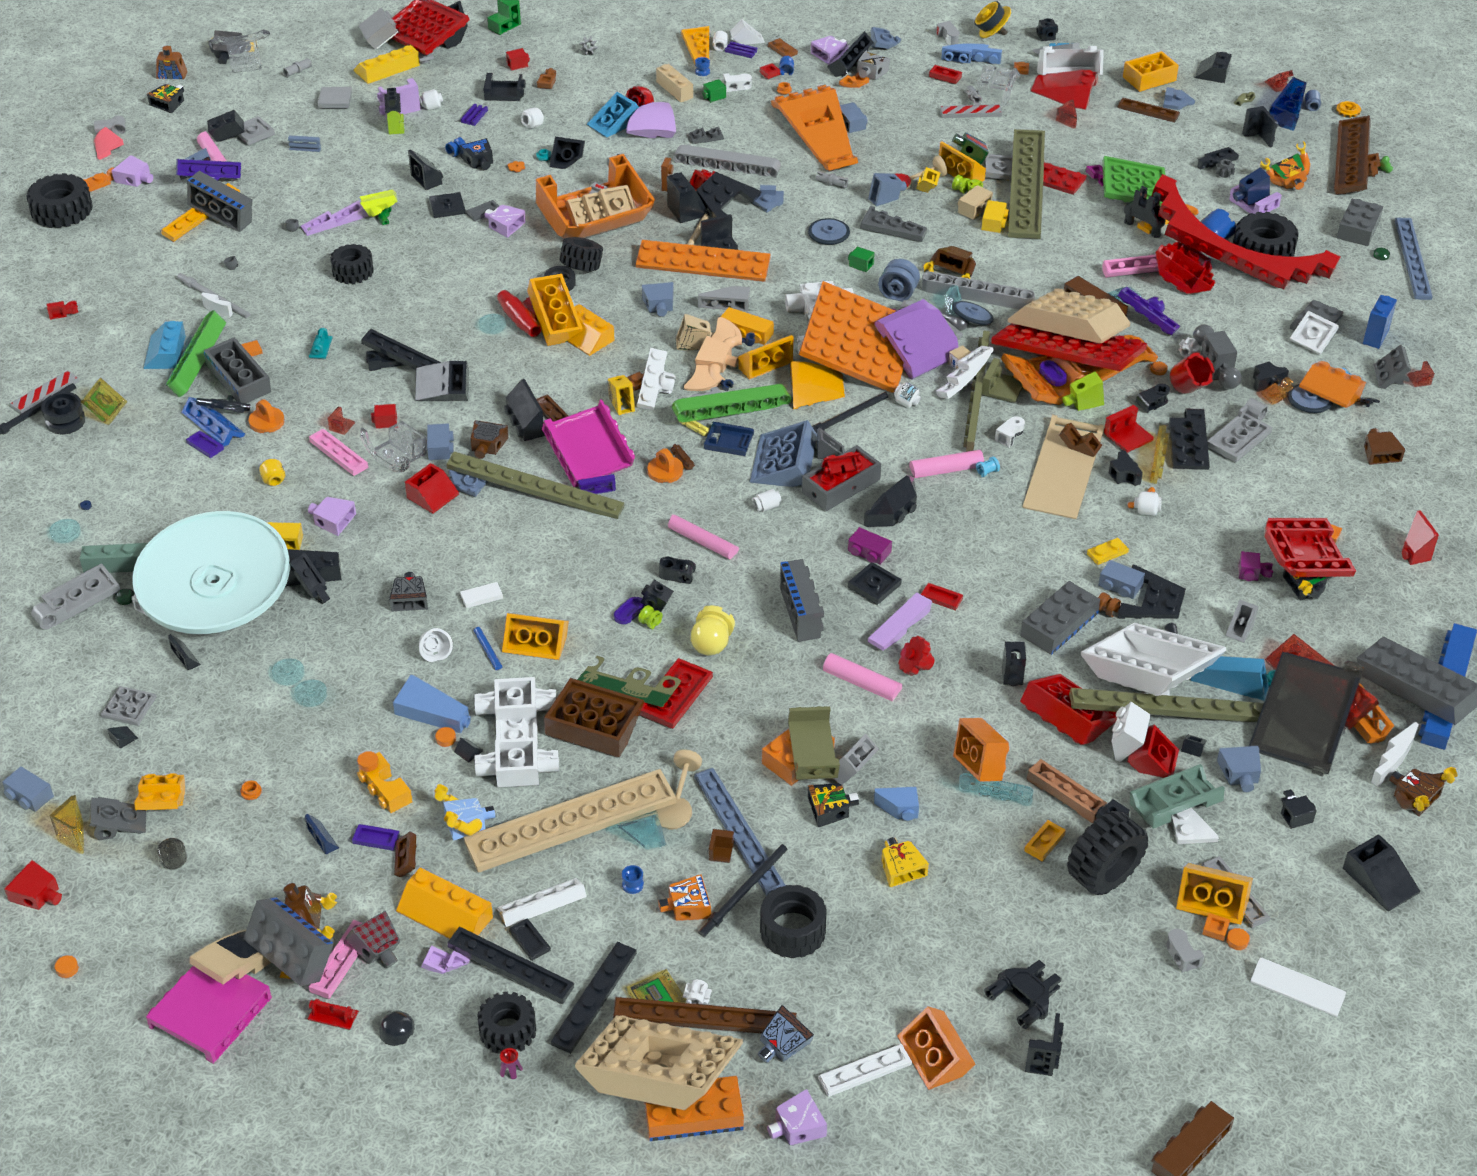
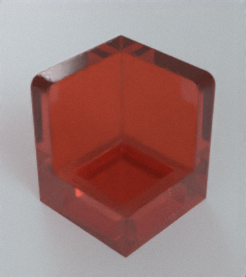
(1422, 377)
(338, 423)

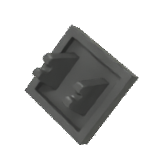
(1393, 368)

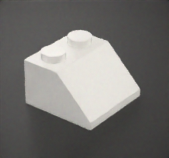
(1129, 730)

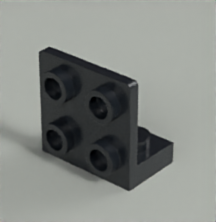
(1260, 122)
(718, 233)
(1043, 1055)

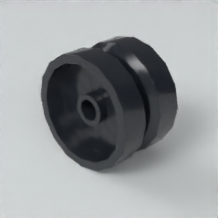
(63, 413)

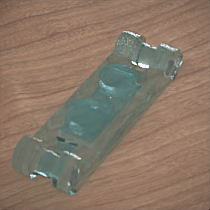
(1004, 790)

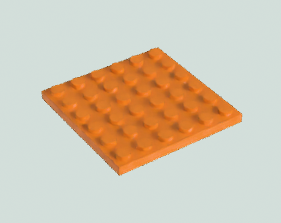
(846, 338)

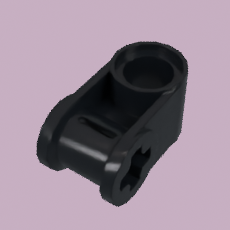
(1153, 397)
(675, 569)

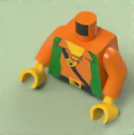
(1290, 171)

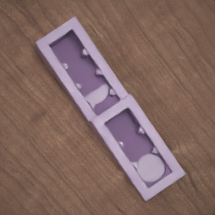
(327, 221)
(897, 625)

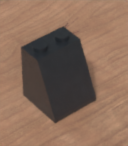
(683, 199)

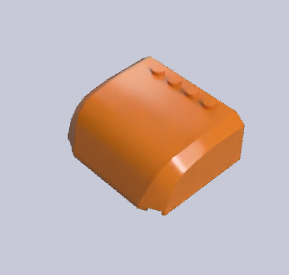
(619, 174)

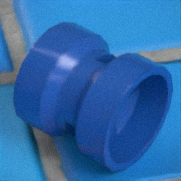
(702, 65)
(786, 65)
(453, 147)
(632, 879)

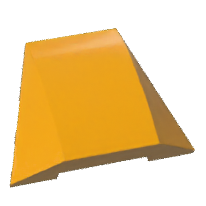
(814, 383)

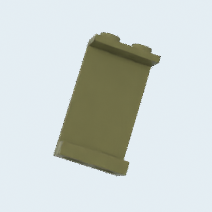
(812, 743)

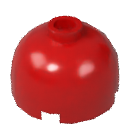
(640, 95)

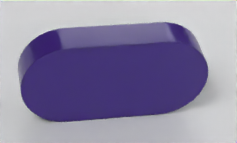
(1053, 373)
(628, 611)

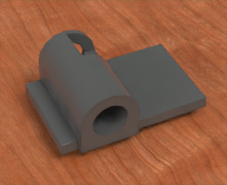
(115, 816)

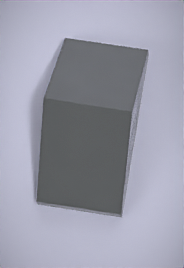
(827, 445)

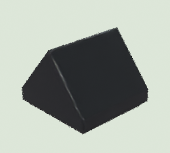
(467, 749)

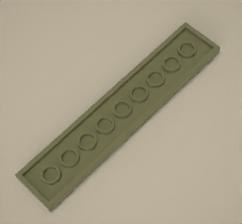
(1027, 184)

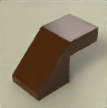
(1085, 444)

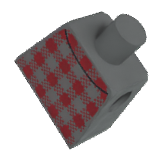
(375, 939)

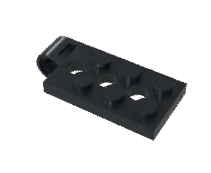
(1179, 447)

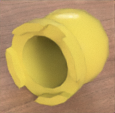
(712, 630)

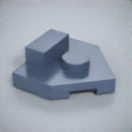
(883, 39)
(1177, 99)
(769, 198)
(467, 483)

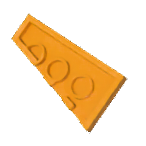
(697, 41)

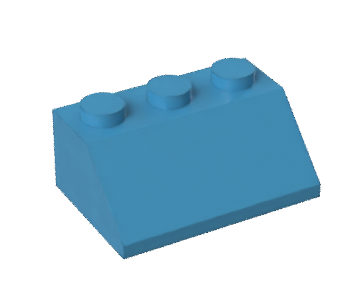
(165, 346)

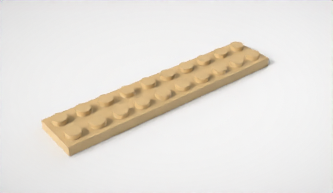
(569, 820)

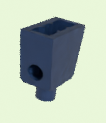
(1253, 187)

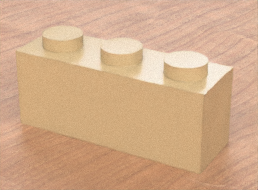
(674, 82)

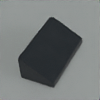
(183, 653)

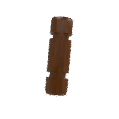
(679, 453)

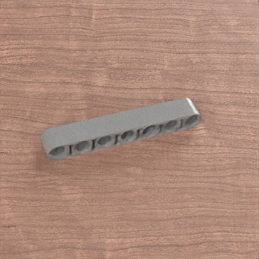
(727, 160)
(978, 290)

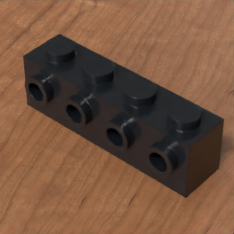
(850, 54)

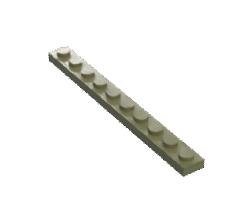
(975, 397)
(535, 485)
(1167, 705)

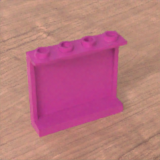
(588, 444)
(209, 1012)

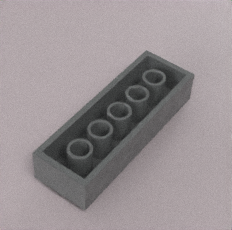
(1419, 680)

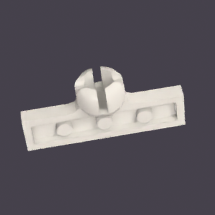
(655, 380)

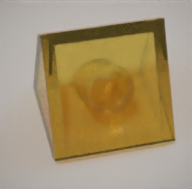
(69, 824)

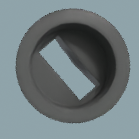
(292, 225)
(231, 263)

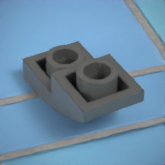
(701, 136)

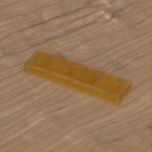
(1159, 451)

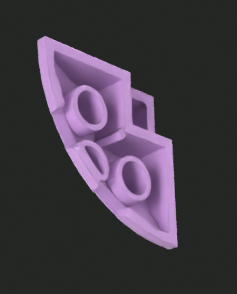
(653, 121)

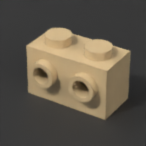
(974, 202)

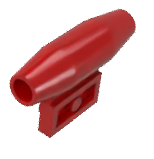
(520, 312)

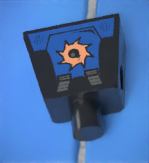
(477, 154)

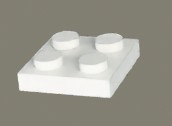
(1314, 332)

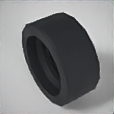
(566, 272)

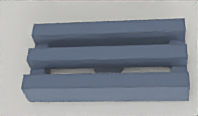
(305, 145)

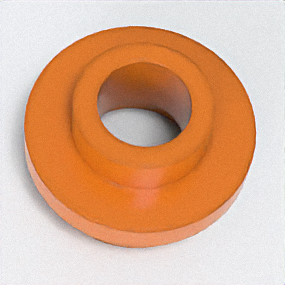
(784, 88)
(251, 785)

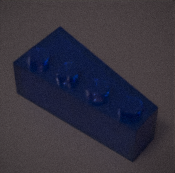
(1288, 104)

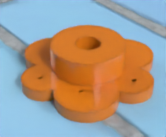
(516, 166)

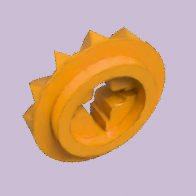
(1348, 108)

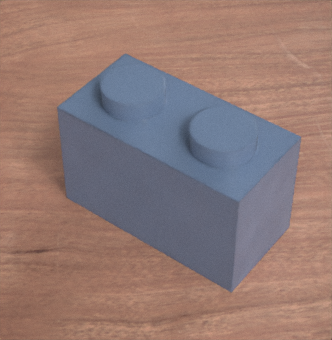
(853, 117)
(439, 442)
(1121, 579)
(27, 789)

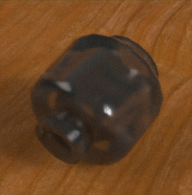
(171, 853)

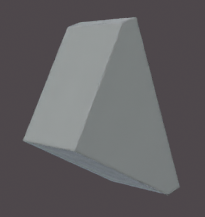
(1242, 621)

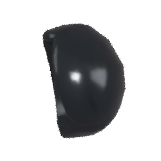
(396, 1028)

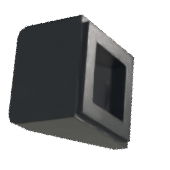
(121, 736)
(1193, 745)

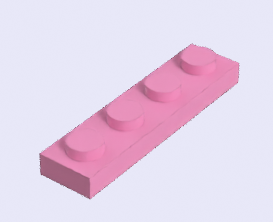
(338, 452)
(337, 966)

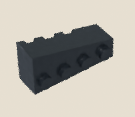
(325, 562)

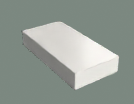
(481, 595)

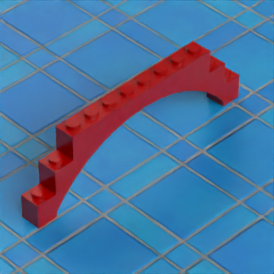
(1269, 268)

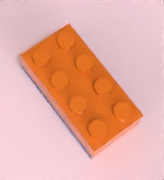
(713, 1113)

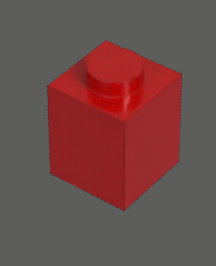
(517, 59)
(384, 415)

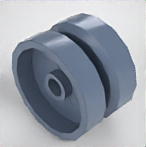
(899, 280)

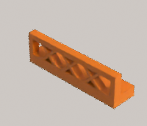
(1369, 727)

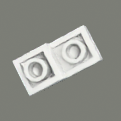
(212, 302)

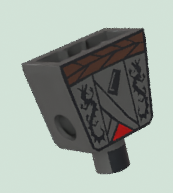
(408, 593)

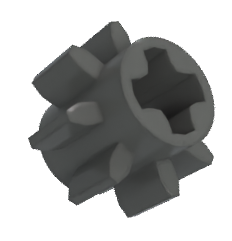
(1225, 168)

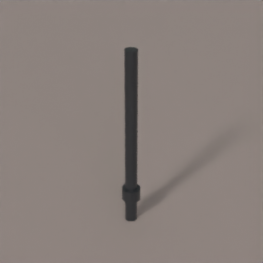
(851, 412)
(5, 427)
(716, 918)

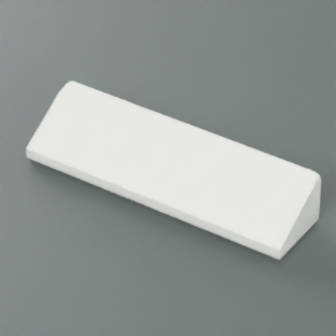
(542, 903)
(1298, 987)

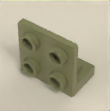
(1000, 385)

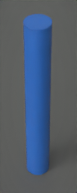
(487, 648)

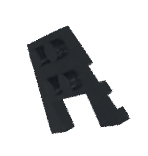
(721, 190)
(1161, 600)

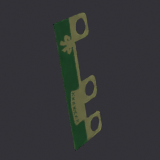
(630, 686)

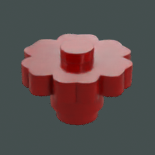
(916, 656)

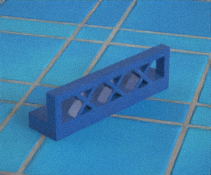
(211, 422)

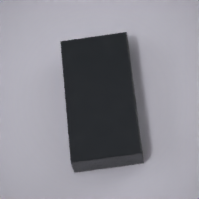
(529, 939)

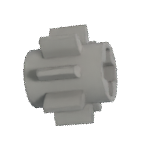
(584, 47)

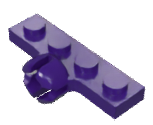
(214, 169)
(1151, 308)

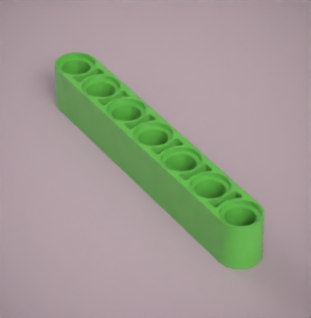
(194, 357)
(730, 403)

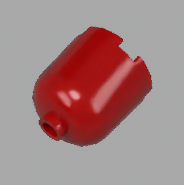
(1191, 373)

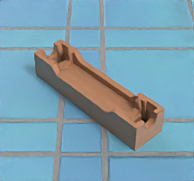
(1065, 789)

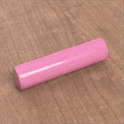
(205, 141)
(1130, 266)
(945, 463)
(702, 537)
(862, 677)

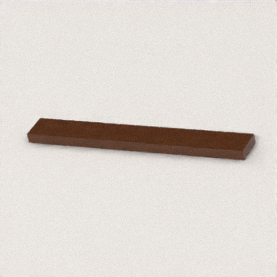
(695, 1015)

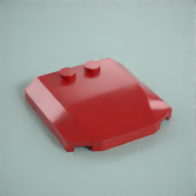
(1306, 547)

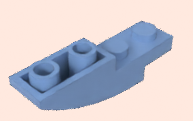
(976, 52)

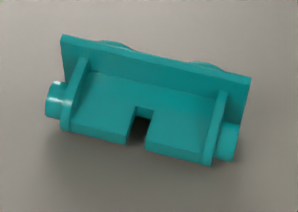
(321, 344)

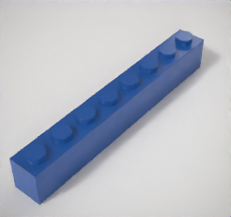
(1456, 658)

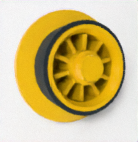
(992, 19)

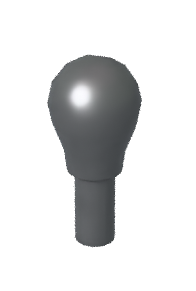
(956, 321)

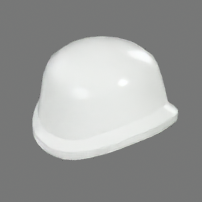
(435, 641)

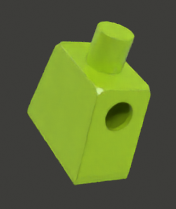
(1086, 393)

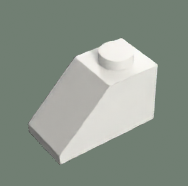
(745, 34)

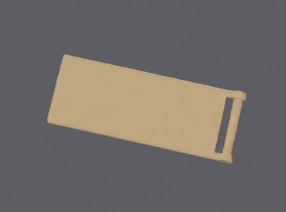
(1061, 472)

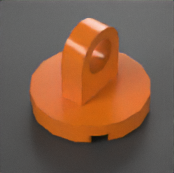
(266, 418)
(665, 467)

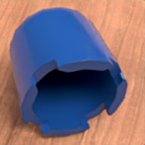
(1220, 223)

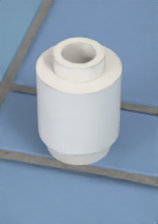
(720, 40)
(767, 500)

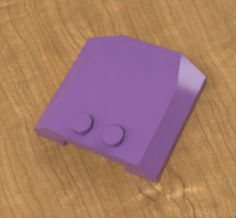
(919, 337)

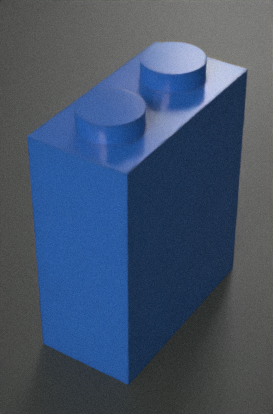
(1379, 321)

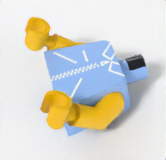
(463, 816)

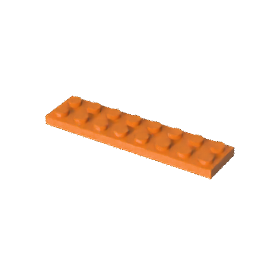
(703, 260)

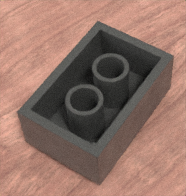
(1360, 222)

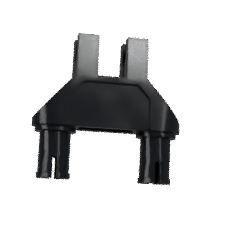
(1145, 210)
(1028, 988)

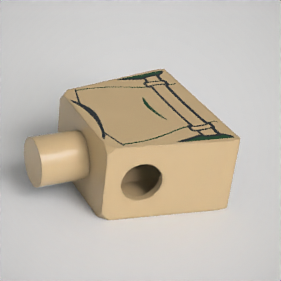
(692, 333)

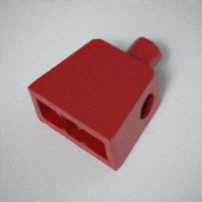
(33, 887)

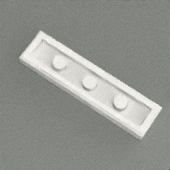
(864, 1070)

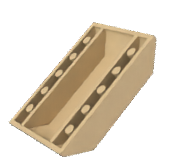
(1073, 316)

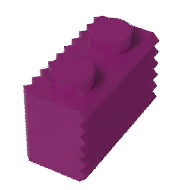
(869, 546)

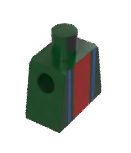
(971, 147)

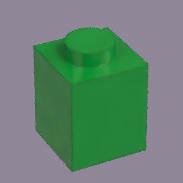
(714, 90)
(861, 259)

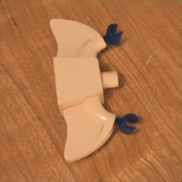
(716, 356)

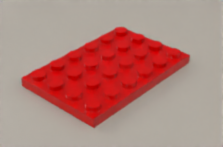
(427, 24)

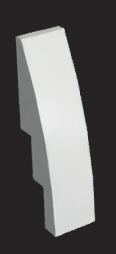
(967, 370)
(1395, 754)

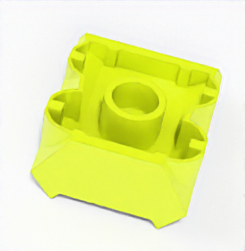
(376, 202)

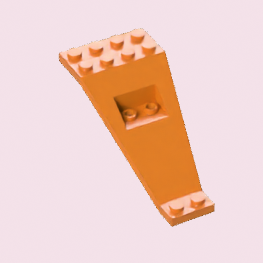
(819, 123)
(1028, 373)

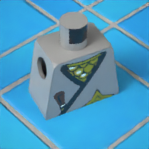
(872, 65)

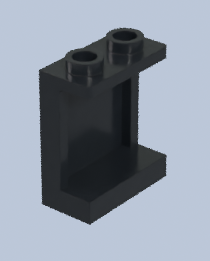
(503, 90)

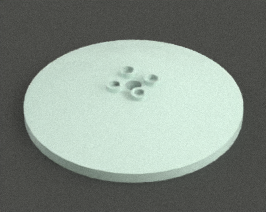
(224, 546)

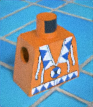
(687, 900)

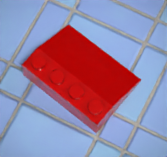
(1052, 701)

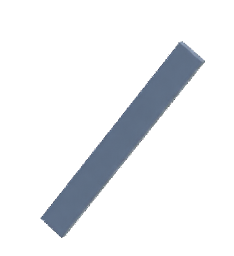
(1413, 259)
(734, 821)

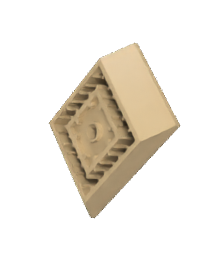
(656, 1061)

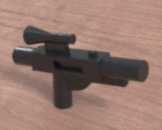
(226, 404)

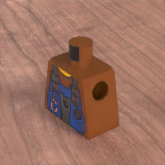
(170, 65)

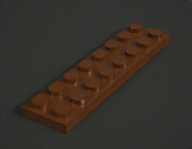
(1352, 155)

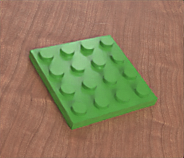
(1124, 177)

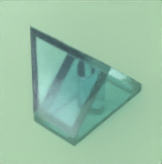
(645, 830)

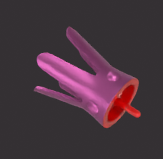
(509, 1060)

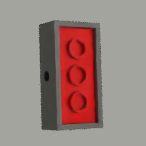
(834, 489)

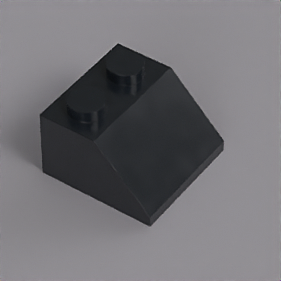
(1215, 67)
(424, 171)

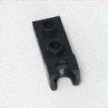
(378, 360)

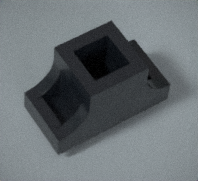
(1268, 374)
(1125, 469)

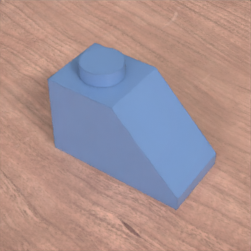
(898, 802)

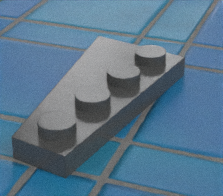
(895, 226)

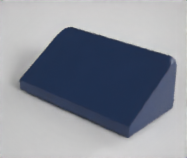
(320, 834)

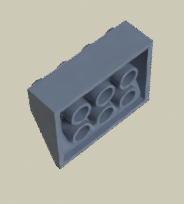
(785, 455)

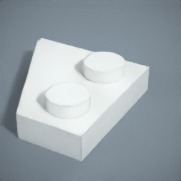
(1192, 828)

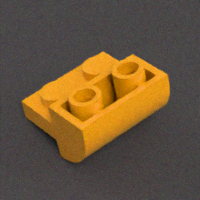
(160, 792)

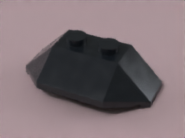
(893, 504)

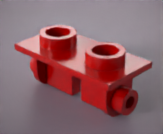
(832, 464)
(332, 1014)

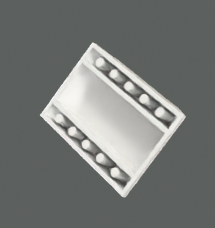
(1150, 658)

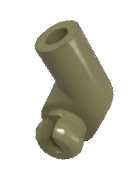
(1244, 98)

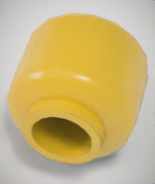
(272, 472)

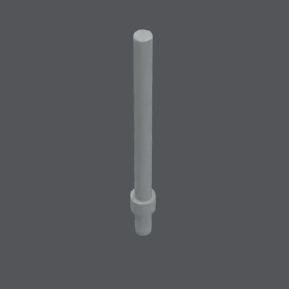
(191, 282)

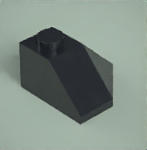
(566, 152)

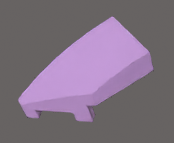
(443, 962)

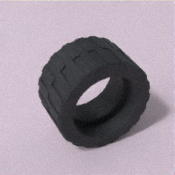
(787, 941)

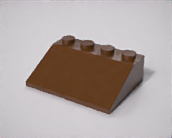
(593, 717)

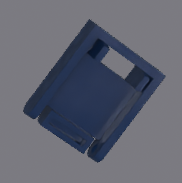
(732, 440)

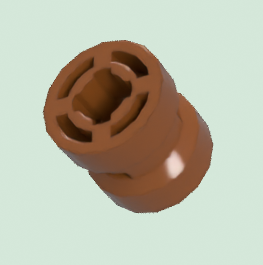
(1108, 604)

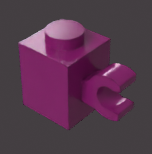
(1251, 566)

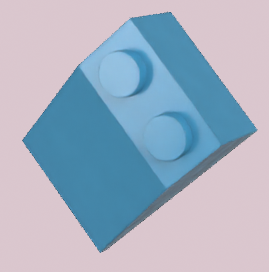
(613, 115)

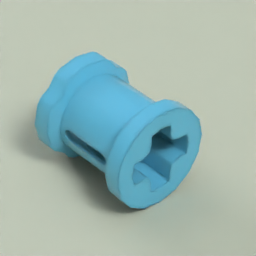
(988, 466)

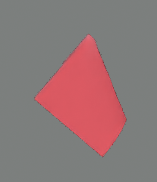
(105, 142)

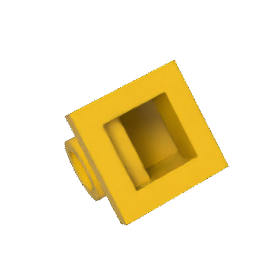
(928, 180)

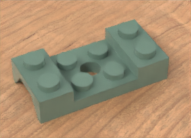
(1158, 802)

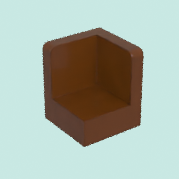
(721, 845)

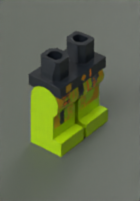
(393, 110)

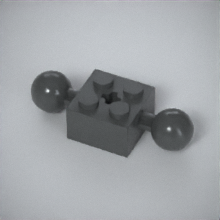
(1221, 353)

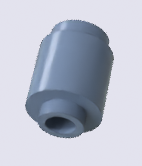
(1313, 100)

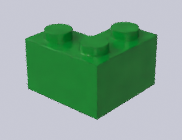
(506, 17)

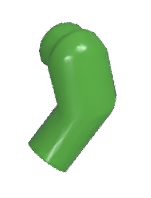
(1385, 165)

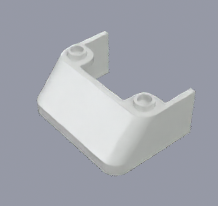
(1070, 60)

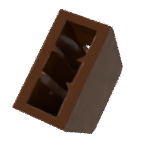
(1383, 447)

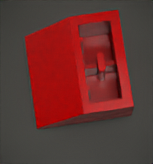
(430, 488)

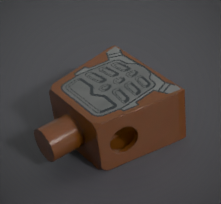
(488, 438)

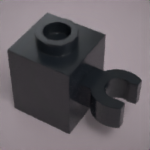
(1297, 810)

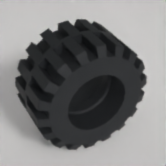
(581, 254)
(352, 263)
(506, 1007)

